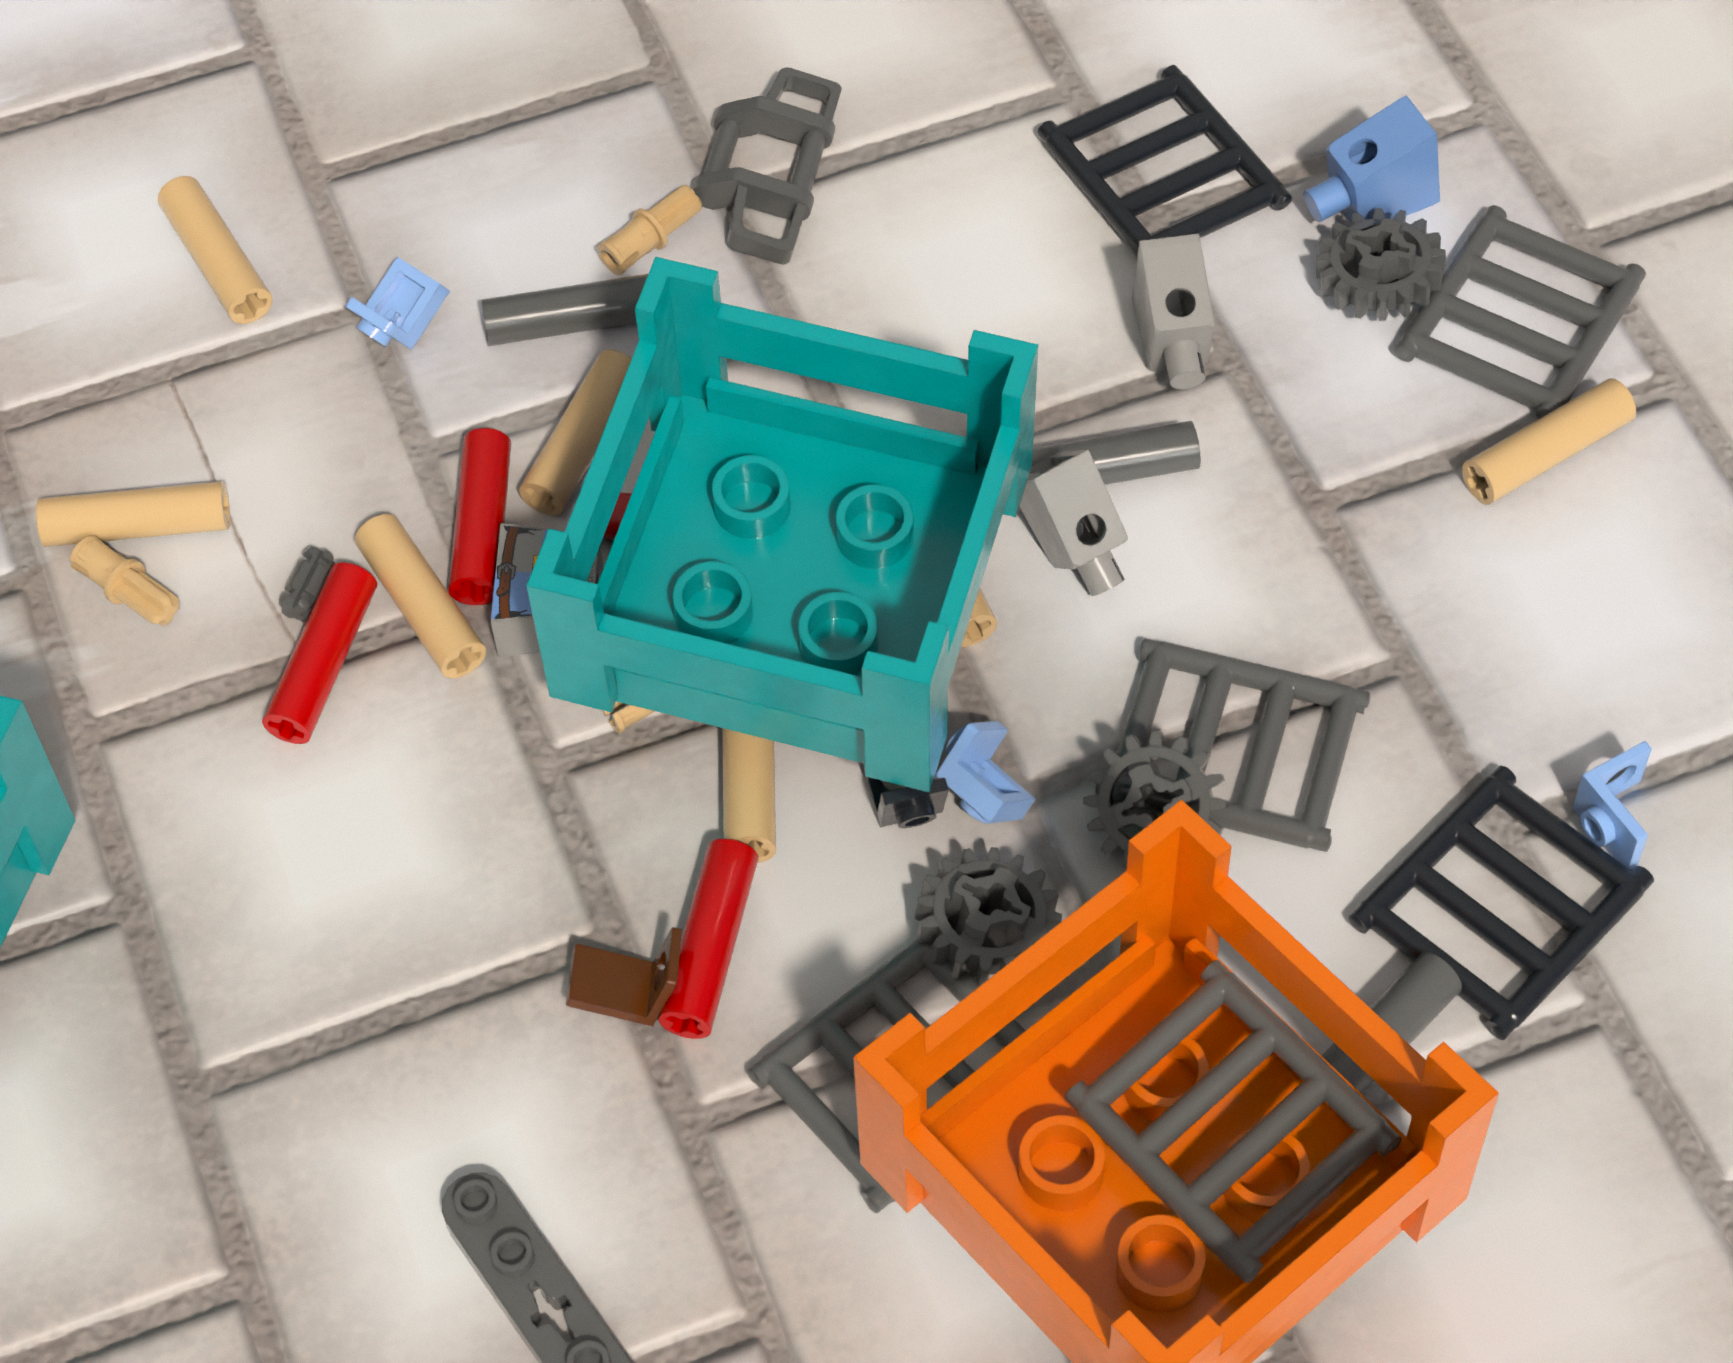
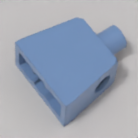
(1380, 165)

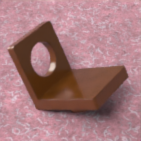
(624, 984)

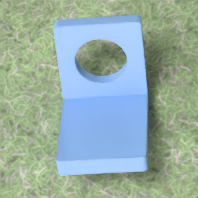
(1601, 812)

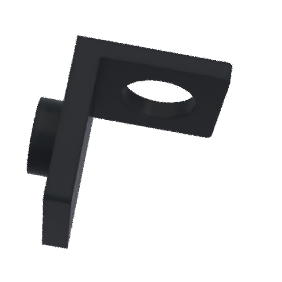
(907, 805)

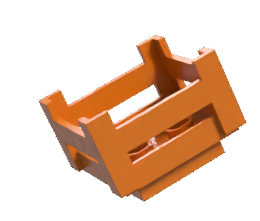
(1064, 1215)

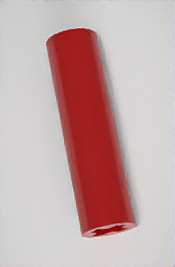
(479, 515)
(320, 653)
(710, 938)

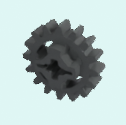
(1380, 264)
(1142, 774)
(990, 907)

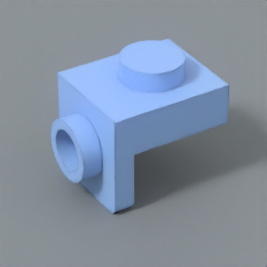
(400, 305)
(983, 786)

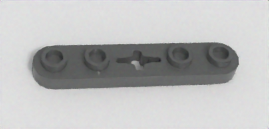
(518, 1261)

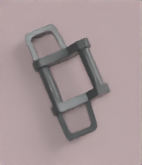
(741, 187)

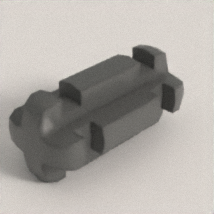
(306, 583)

